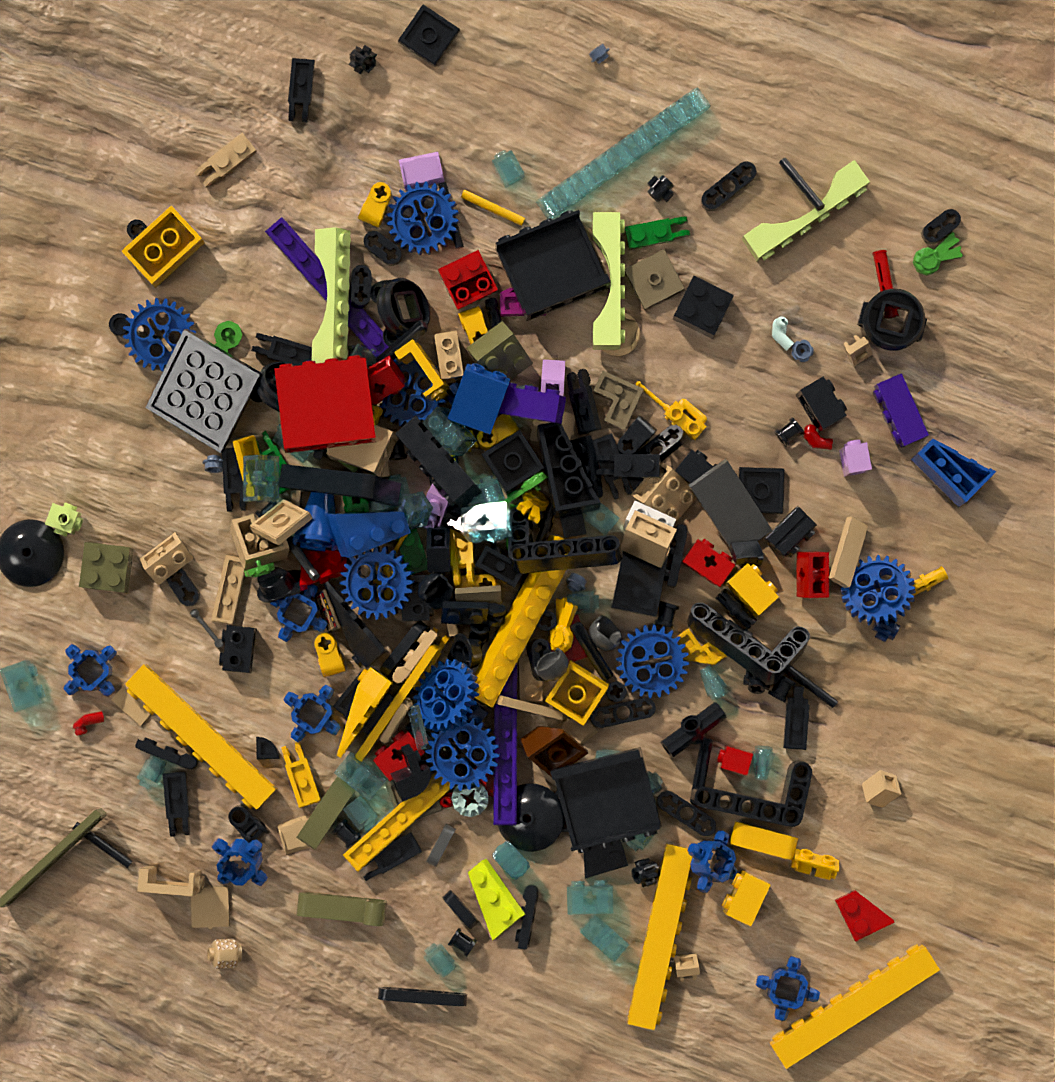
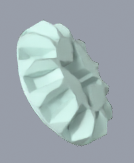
(472, 809)

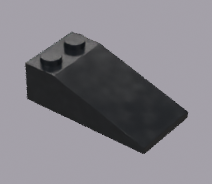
(638, 586)

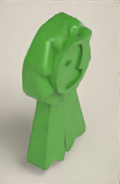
(928, 260)
(228, 335)
(527, 485)
(259, 570)

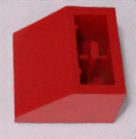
(467, 279)

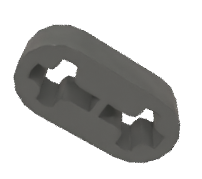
(440, 845)

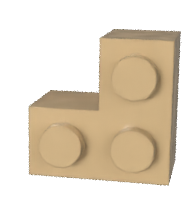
(253, 546)

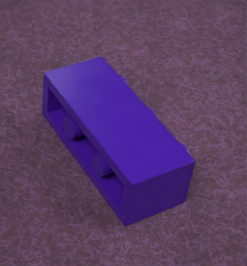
(533, 404)
(900, 411)

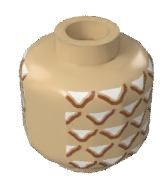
(224, 953)

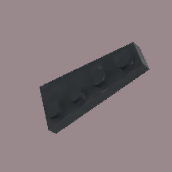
(604, 859)

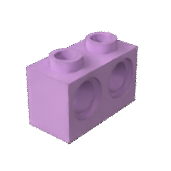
(855, 458)

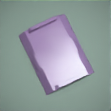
(421, 169)

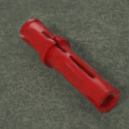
(884, 279)

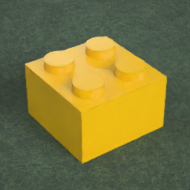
(752, 589)
(577, 693)
(745, 897)

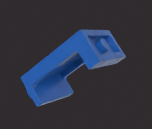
(479, 398)

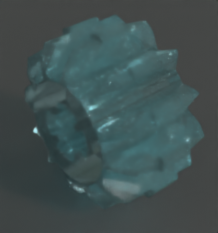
(511, 860)

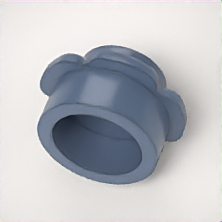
(599, 54)
(808, 350)
(213, 464)
(576, 582)

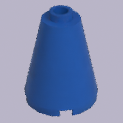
(317, 533)

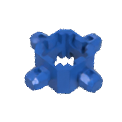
(319, 623)
(74, 653)
(292, 699)
(702, 853)
(229, 870)
(811, 994)

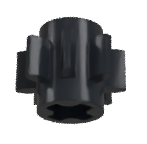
(362, 59)
(660, 188)
(754, 684)
(645, 872)

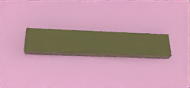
(52, 857)

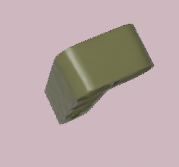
(342, 908)

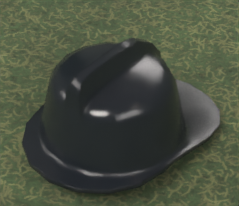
(278, 585)
(466, 650)

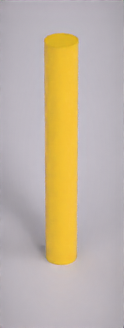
(494, 208)

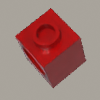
(735, 760)

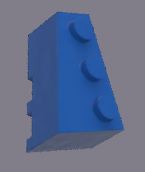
(951, 471)
(366, 530)

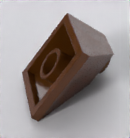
(552, 748)

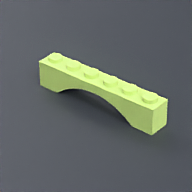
(606, 235)
(767, 237)
(333, 250)

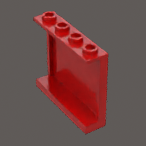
(325, 404)

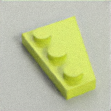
(494, 898)

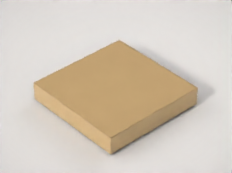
(281, 522)

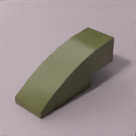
(326, 813)

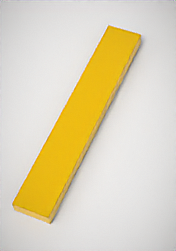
(397, 701)
(395, 824)

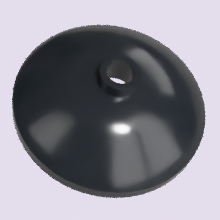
(45, 555)
(545, 823)

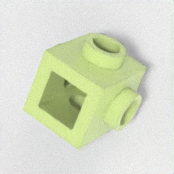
(56, 519)

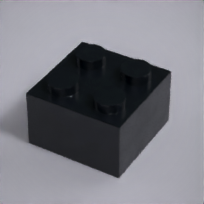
(703, 307)
(821, 404)
(512, 461)

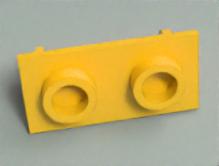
(825, 865)

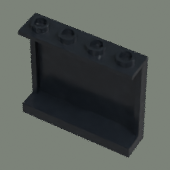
(551, 265)
(607, 799)

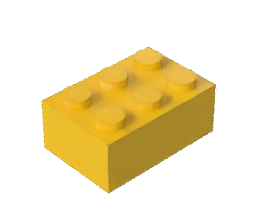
(163, 246)

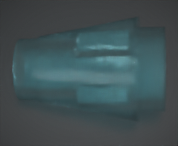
(713, 684)
(762, 761)

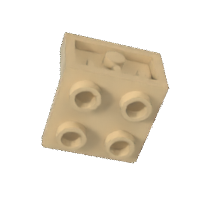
(665, 494)

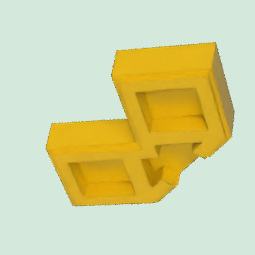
(703, 654)

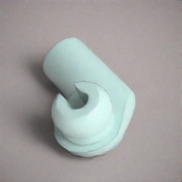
(779, 332)

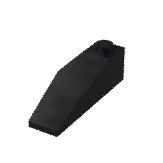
(360, 638)

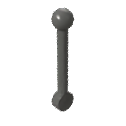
(195, 614)

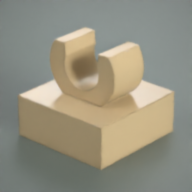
(858, 351)
(687, 966)

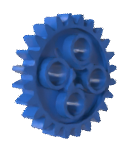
(440, 210)
(142, 346)
(398, 411)
(397, 582)
(883, 608)
(657, 681)
(457, 685)
(447, 767)

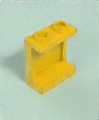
(412, 351)

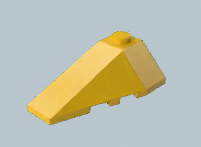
(368, 695)

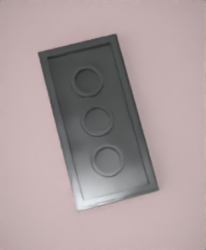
(729, 505)

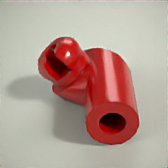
(814, 439)
(85, 720)
(446, 800)

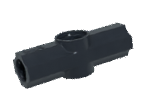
(693, 729)

